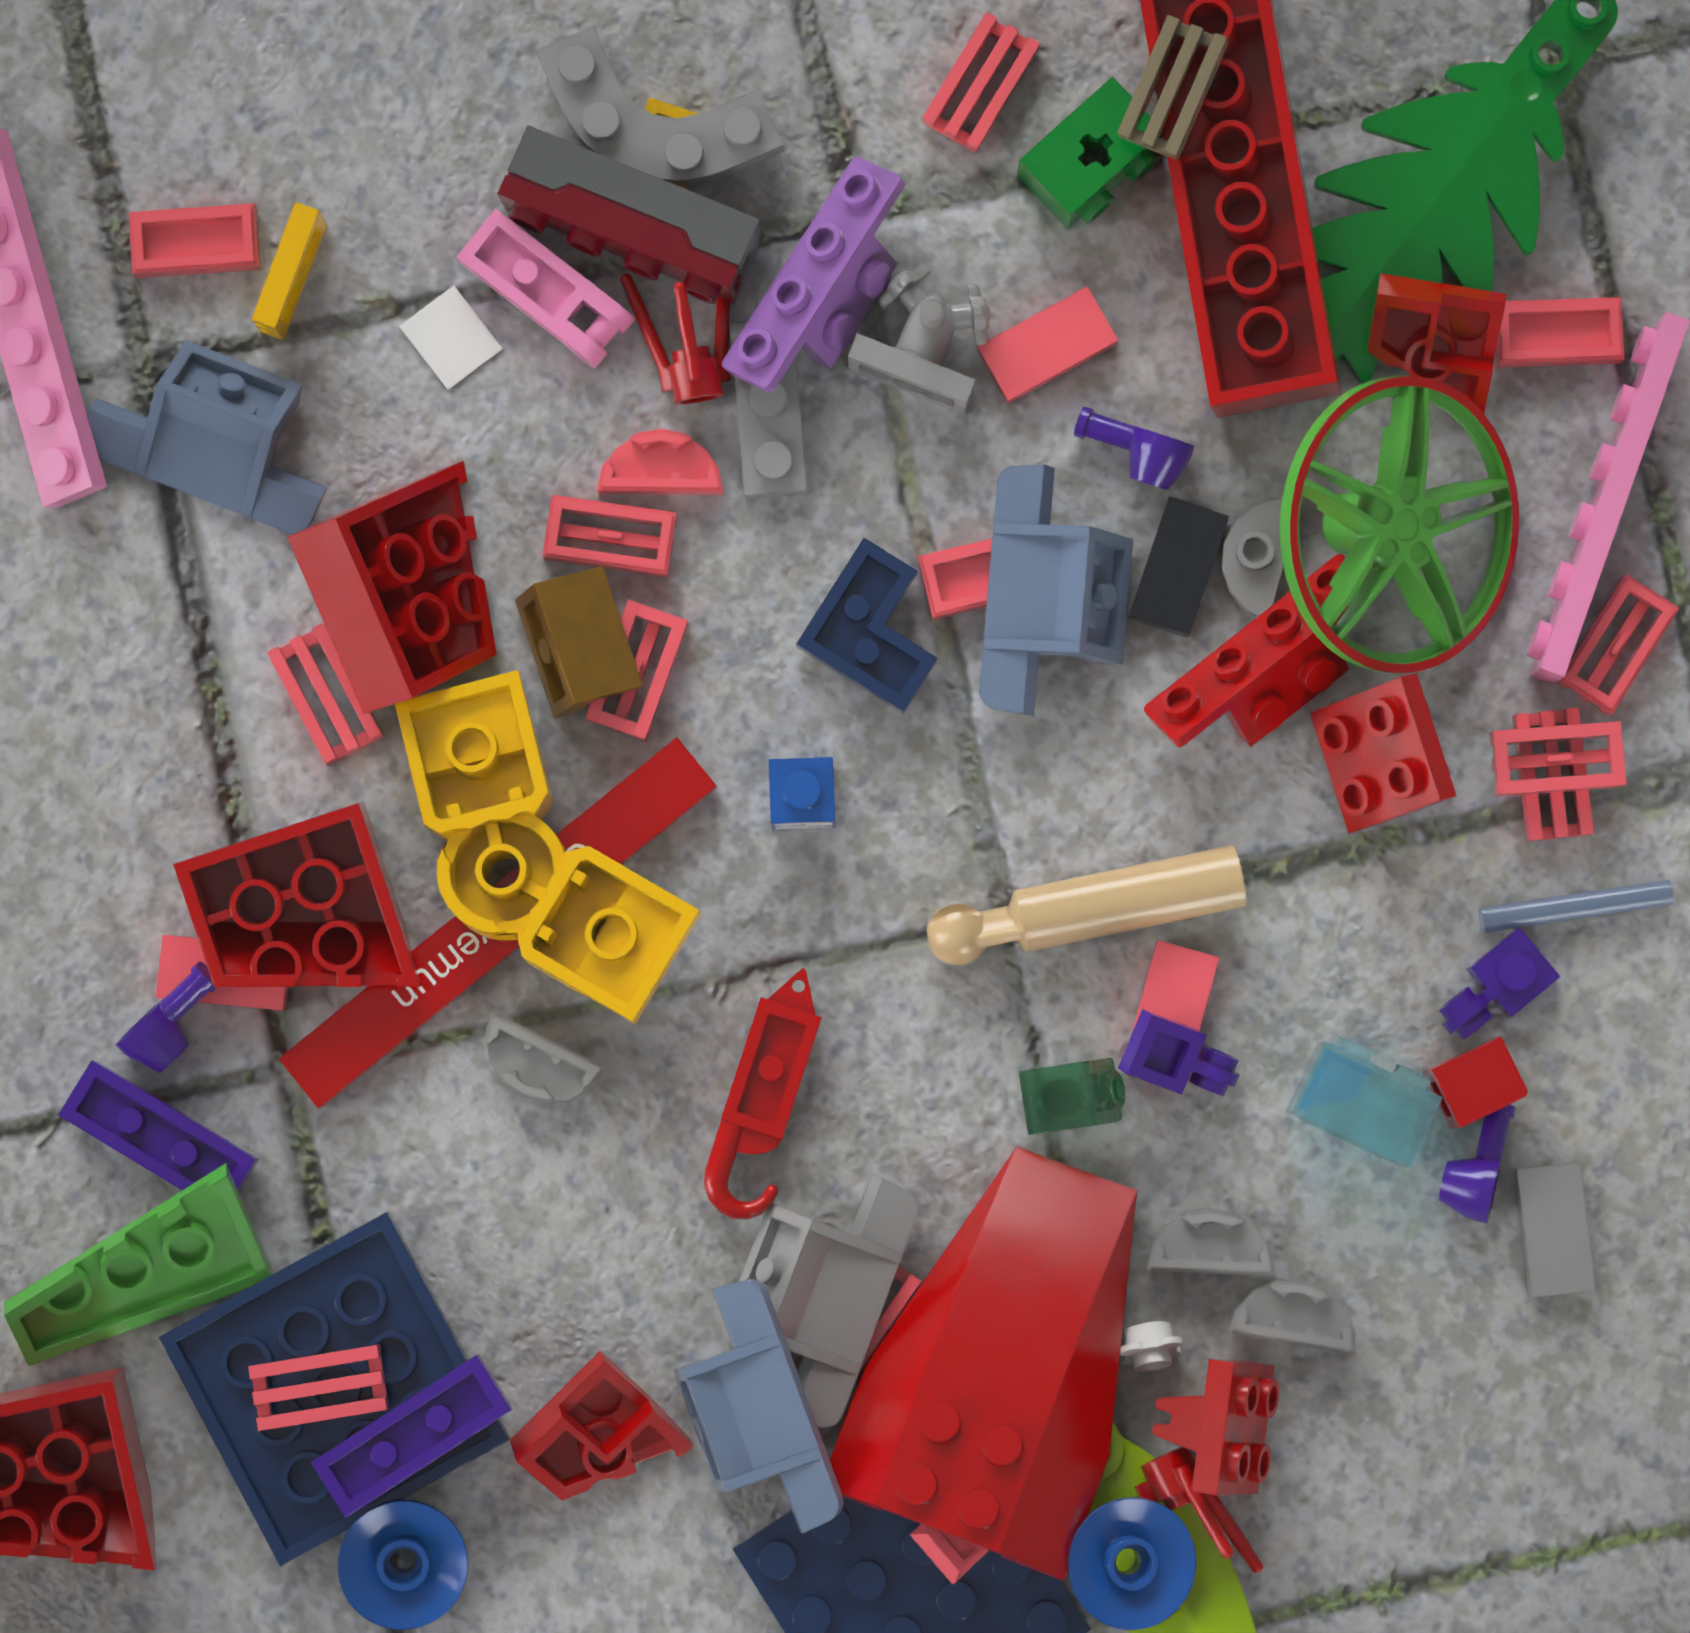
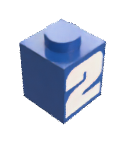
(802, 793)

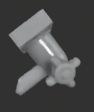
(923, 343)

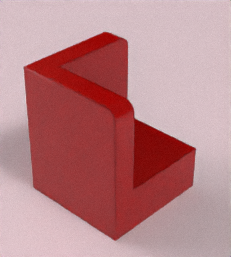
(1476, 1082)

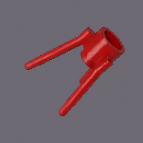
(695, 374)
(1171, 1480)

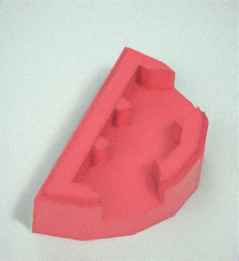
(660, 465)

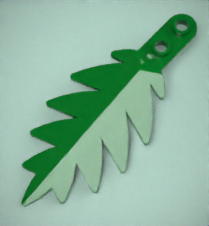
(1437, 198)

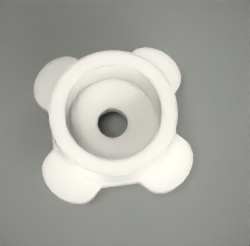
(1149, 1346)

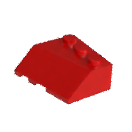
(400, 589)
(300, 908)
(75, 1473)

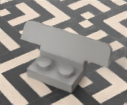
(832, 1286)

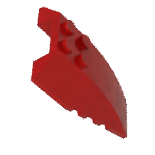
(1002, 1370)

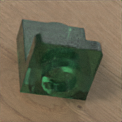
(1072, 1095)

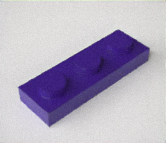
(151, 1130)
(412, 1435)

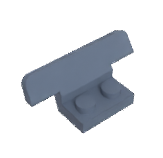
(213, 438)
(1047, 591)
(755, 1410)

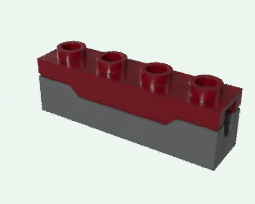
(630, 215)

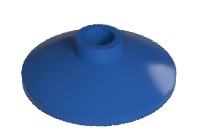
(1161, 1568)
(396, 1595)

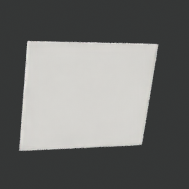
(450, 337)

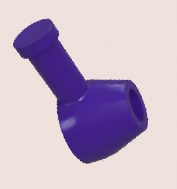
(1153, 456)
(158, 1035)
(1471, 1183)

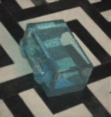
(1364, 1102)

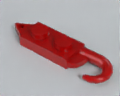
(763, 1092)

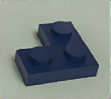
(852, 630)

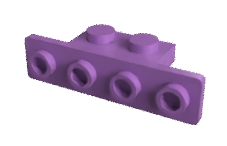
(823, 283)

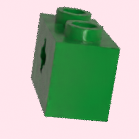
(1055, 163)

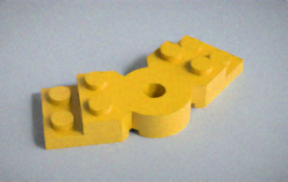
(487, 797)

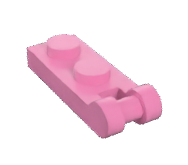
(543, 286)

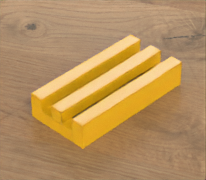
(289, 271)

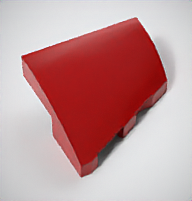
(1438, 332)
(595, 1431)

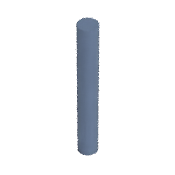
(1576, 906)

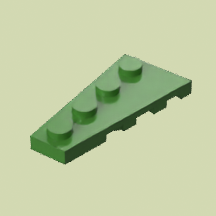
(153, 1268)

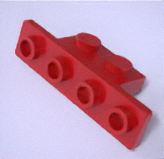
(1255, 675)

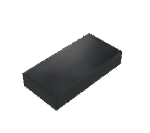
(1178, 567)

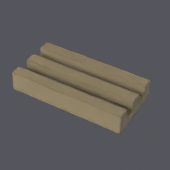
(1193, 37)

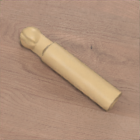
(1093, 906)

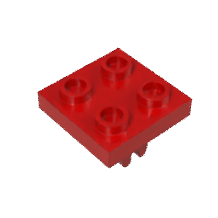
(1383, 753)
(1225, 1426)

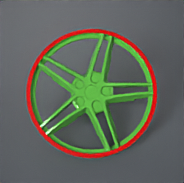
(1394, 524)

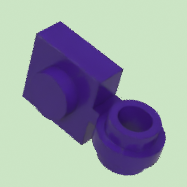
(1509, 975)
(1168, 1053)

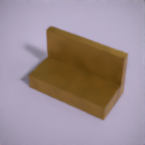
(577, 640)

